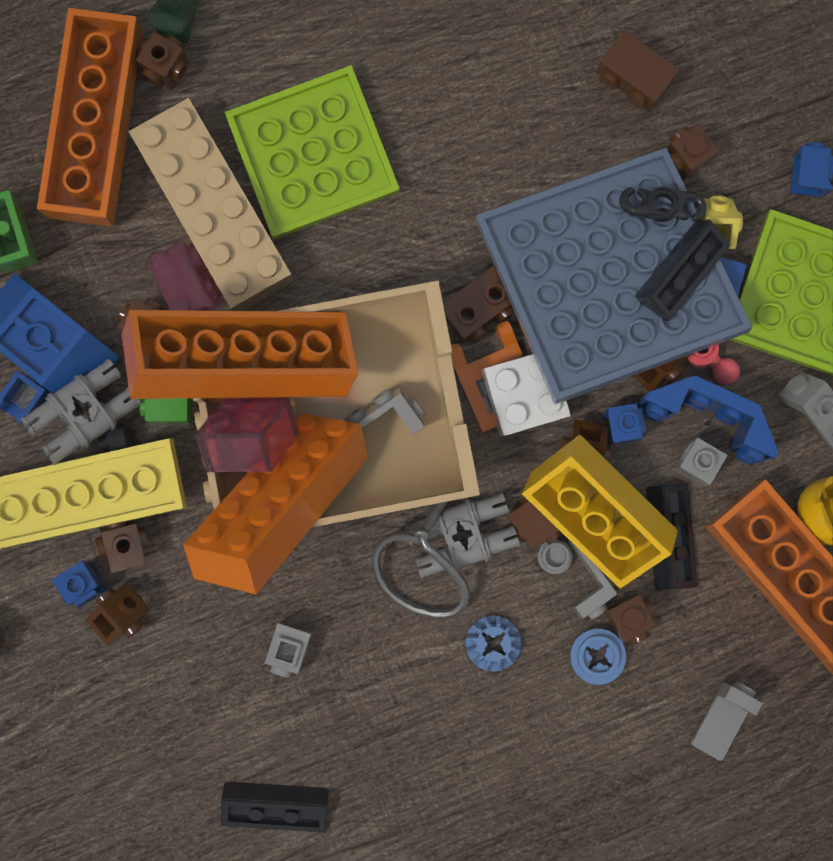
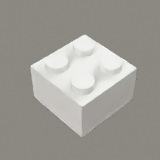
(520, 396)

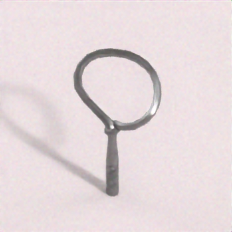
(422, 536)

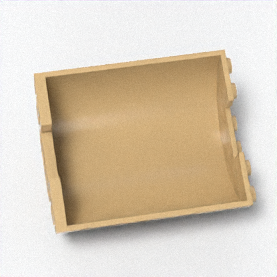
(400, 343)

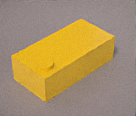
(600, 512)

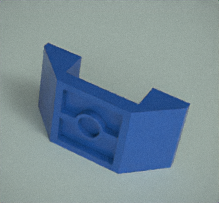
(46, 339)
(752, 437)

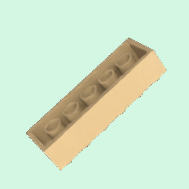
(211, 206)

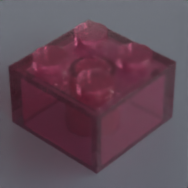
(247, 434)

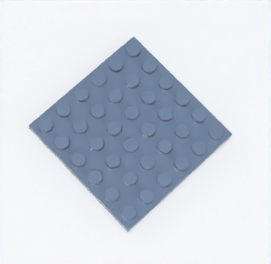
(574, 274)

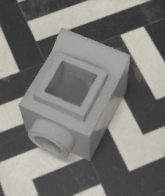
(287, 650)

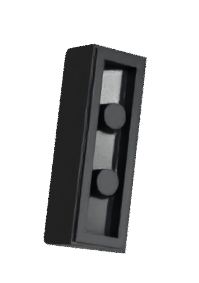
(683, 269)
(680, 567)
(274, 807)

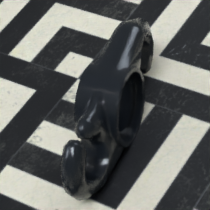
(648, 210)

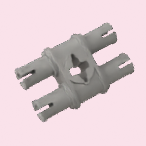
(79, 430)
(479, 546)

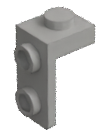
(814, 399)
(407, 409)
(593, 603)
(725, 719)

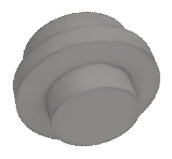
(555, 557)

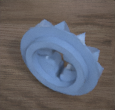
(476, 643)
(614, 654)

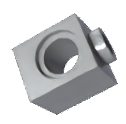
(700, 462)

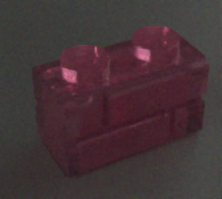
(180, 279)

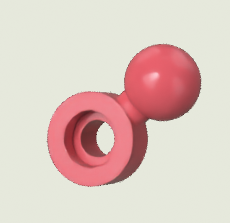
(724, 370)

